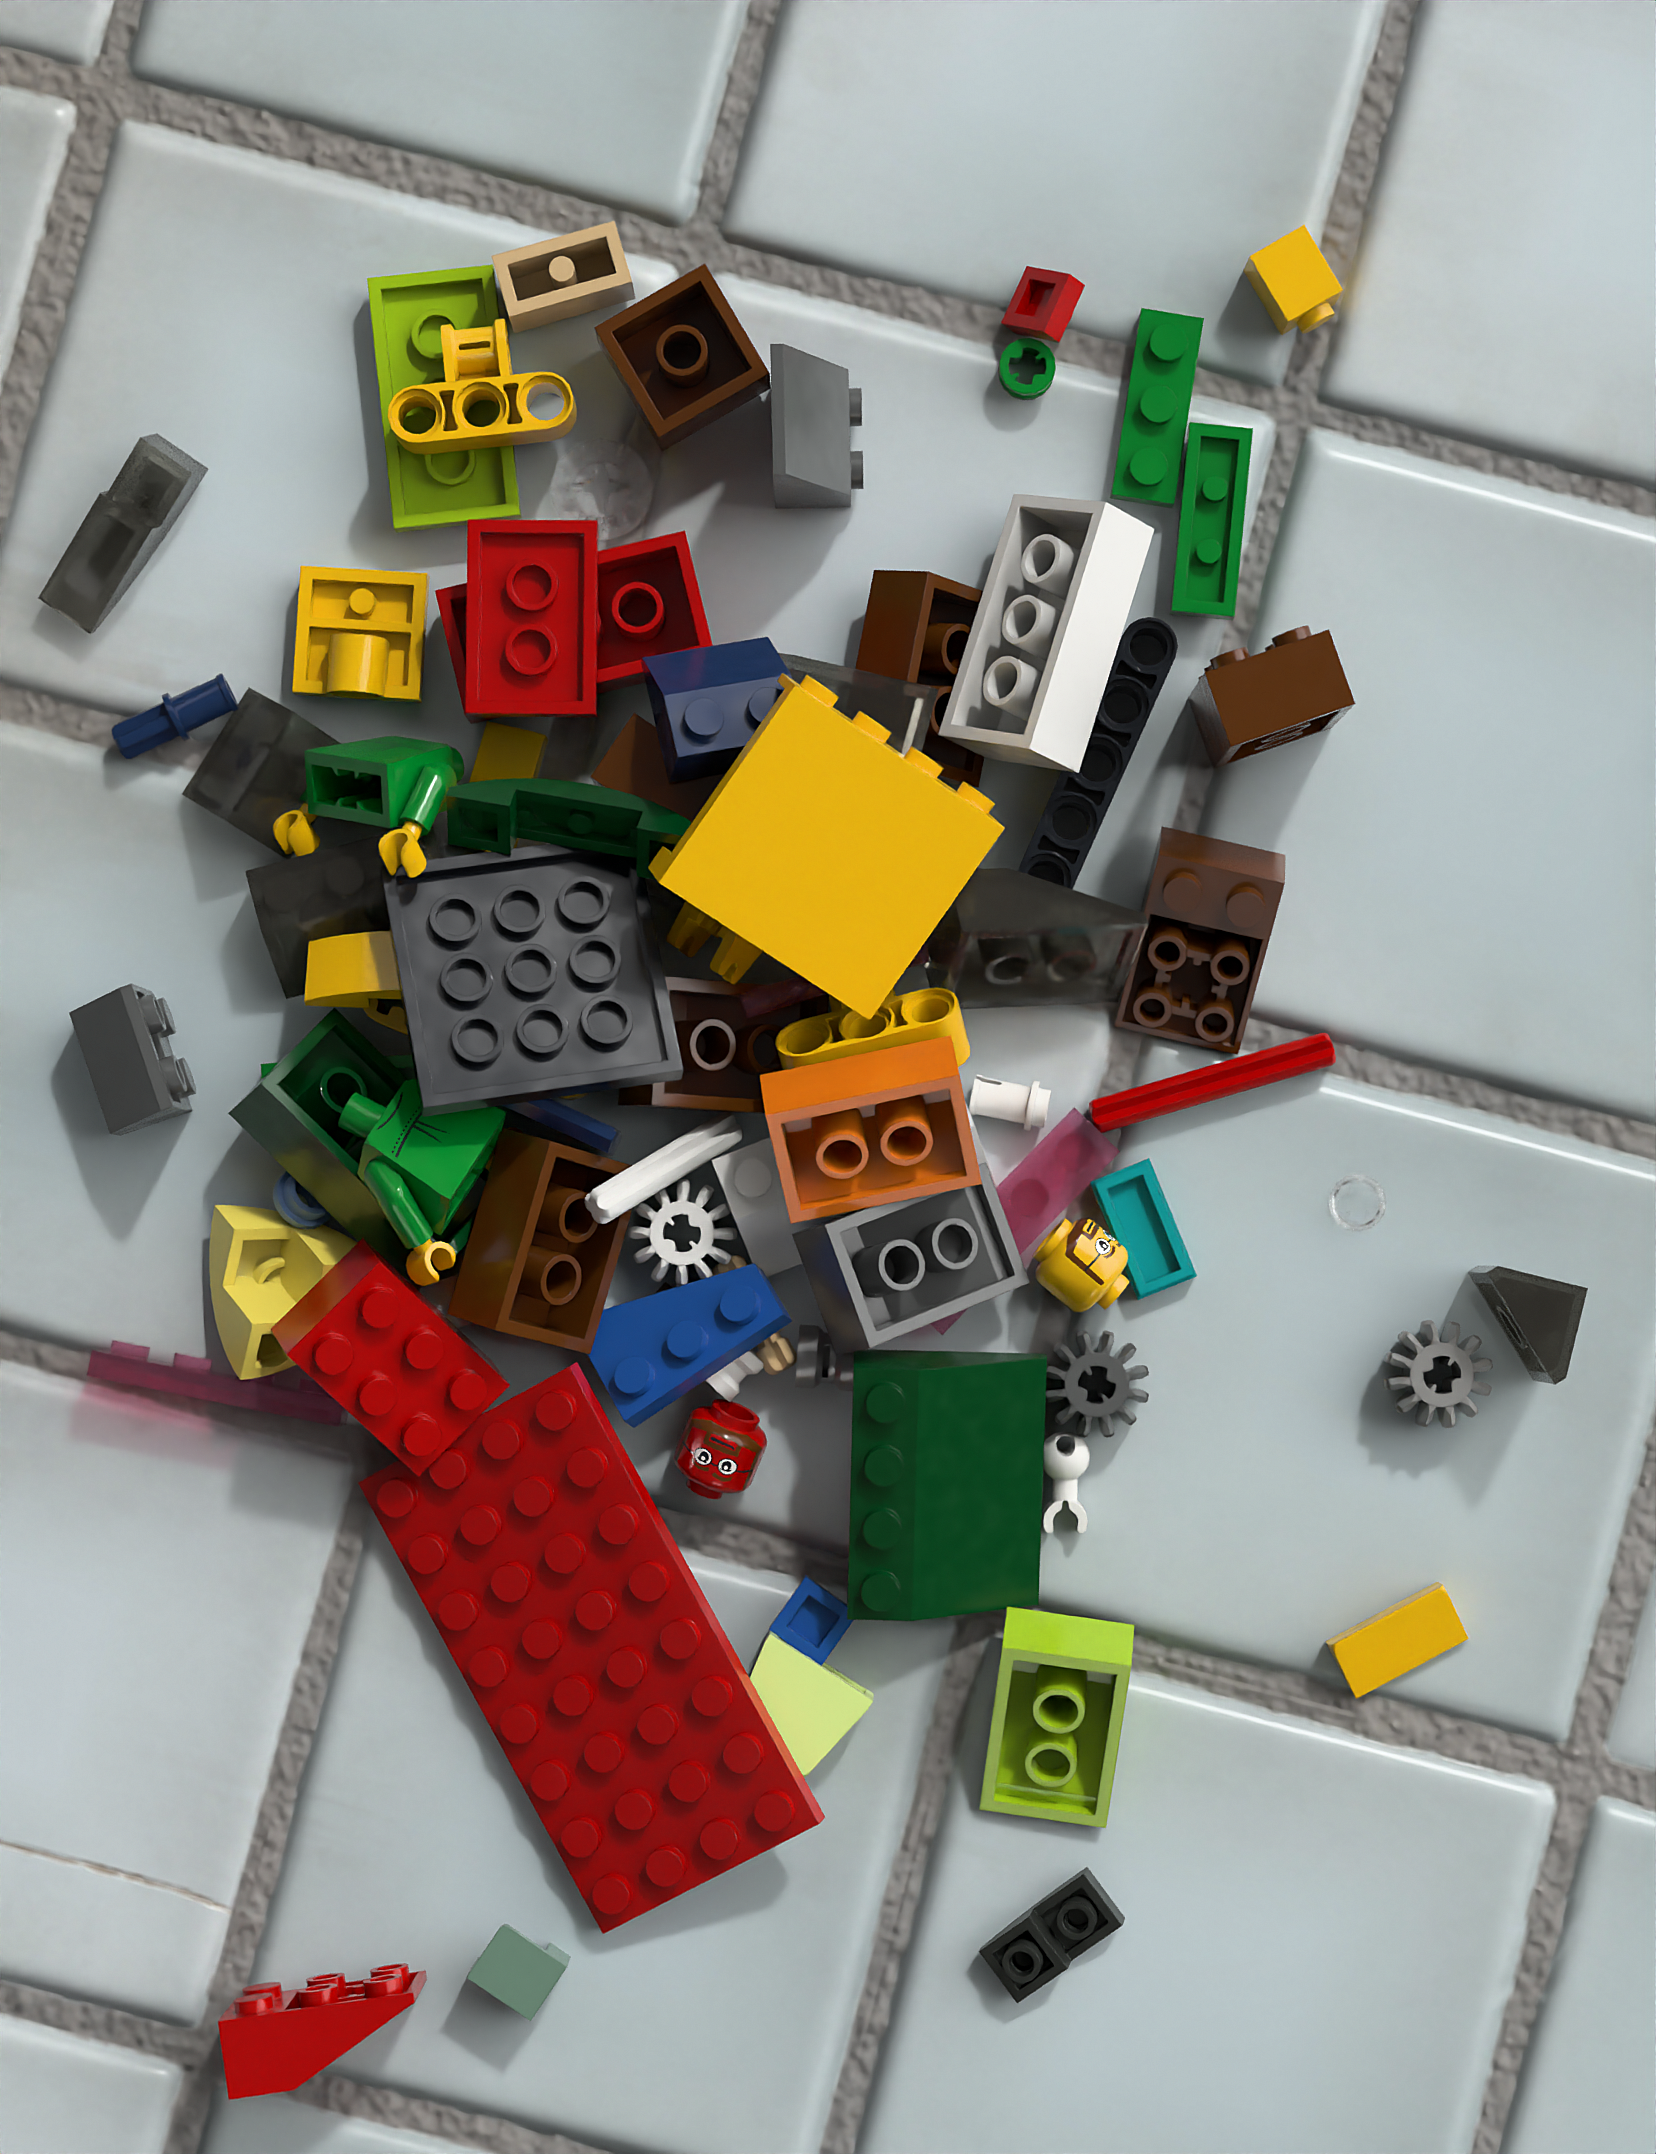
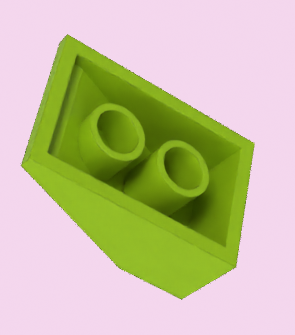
(1057, 1717)

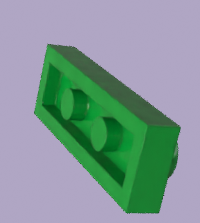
(1157, 408)
(1211, 521)

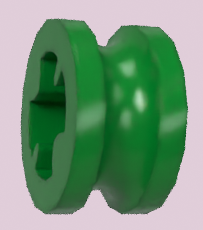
(1013, 356)

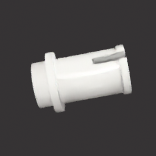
(1010, 1101)

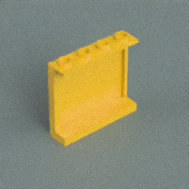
(831, 847)

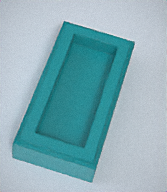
(1145, 1226)

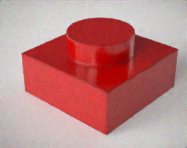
(1043, 304)

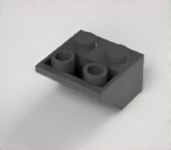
(132, 1058)

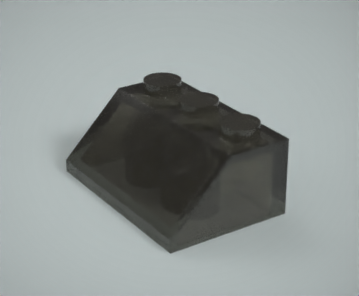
(322, 898)

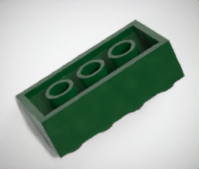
(297, 1119)

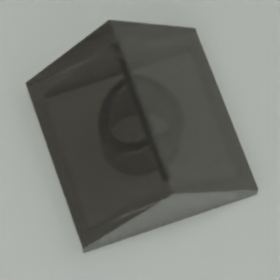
(257, 768)
(1535, 1315)

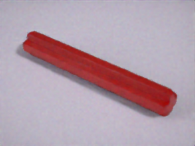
(1212, 1082)

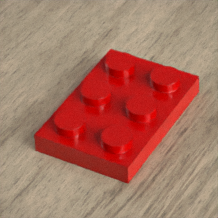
(532, 618)

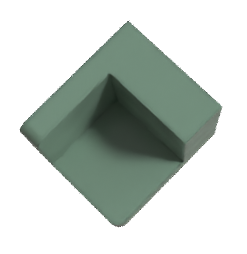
(518, 1970)

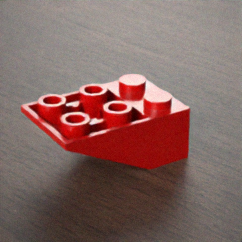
(286, 2037)

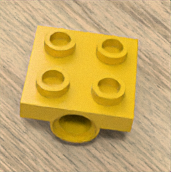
(360, 634)

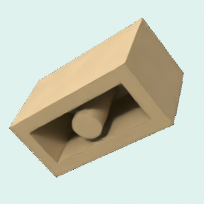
(564, 277)

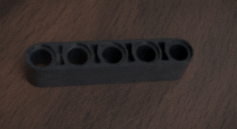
(1114, 740)

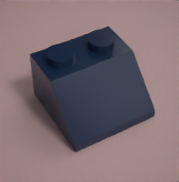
(711, 702)

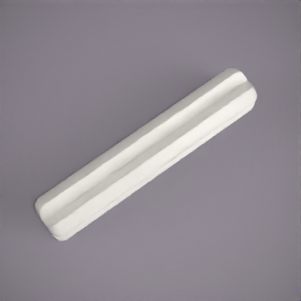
(663, 1167)

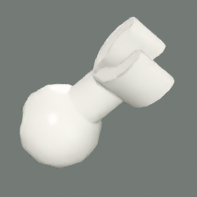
(1064, 1468)

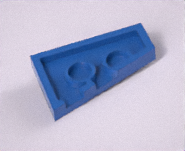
(682, 1336)

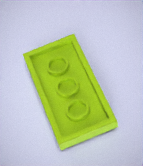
(406, 329)

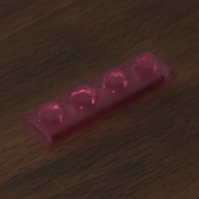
(1049, 1182)
(193, 1377)

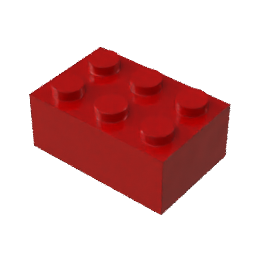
(389, 1357)

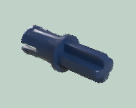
(174, 717)

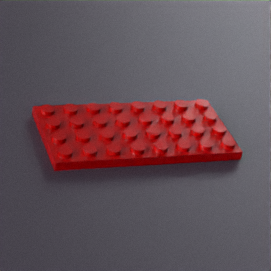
(592, 1651)

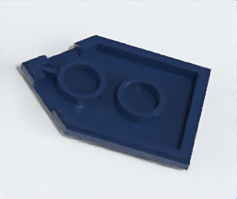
(571, 1123)

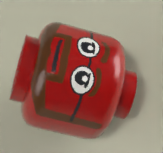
(720, 1449)

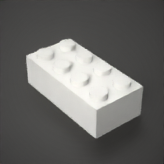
(1046, 631)

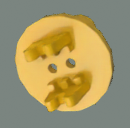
(695, 927)

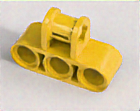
(476, 370)
(897, 1022)

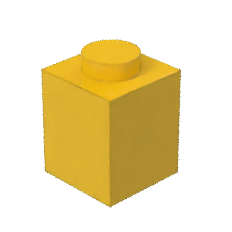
(1294, 282)

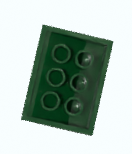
(945, 1483)

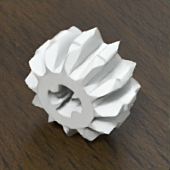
(668, 1248)

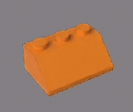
(870, 1129)

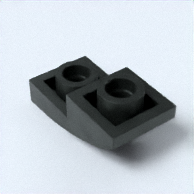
(1052, 1935)

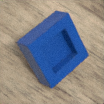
(812, 1620)

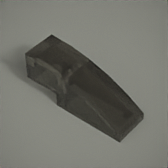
(122, 531)

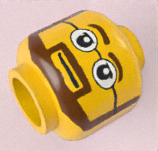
(1081, 1265)

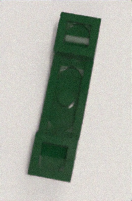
(562, 813)

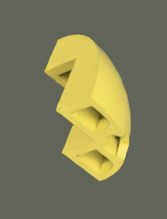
(258, 1275)

